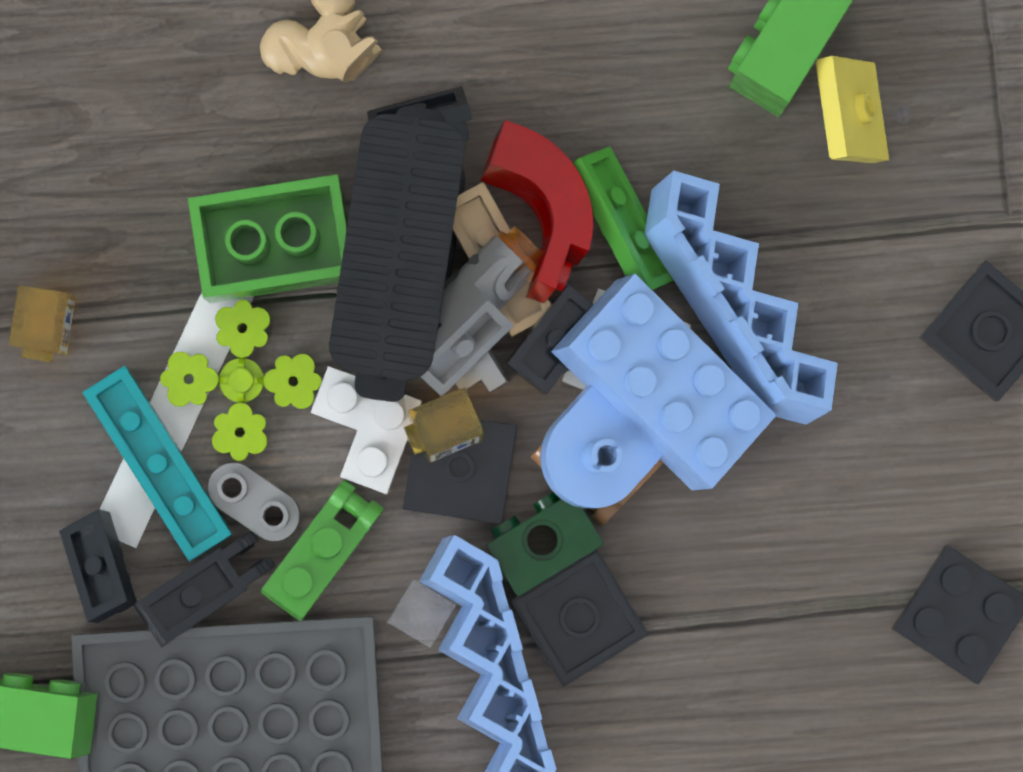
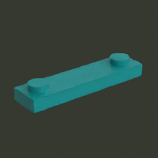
(157, 463)

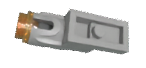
(473, 303)

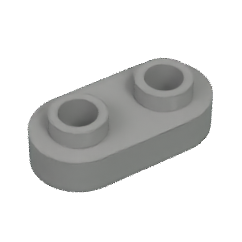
(254, 501)

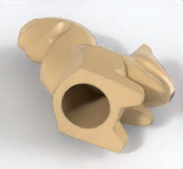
(327, 49)

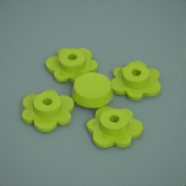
(241, 380)

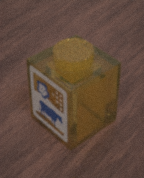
(42, 323)
(443, 426)

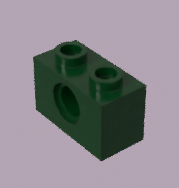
(527, 569)

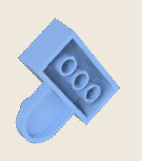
(645, 399)

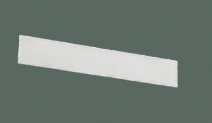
(126, 498)

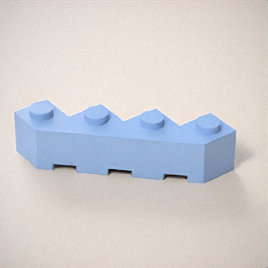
(717, 281)
(489, 643)

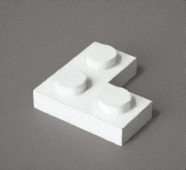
(378, 424)

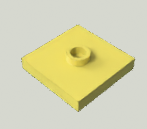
(852, 110)

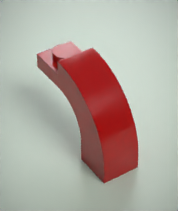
(556, 193)

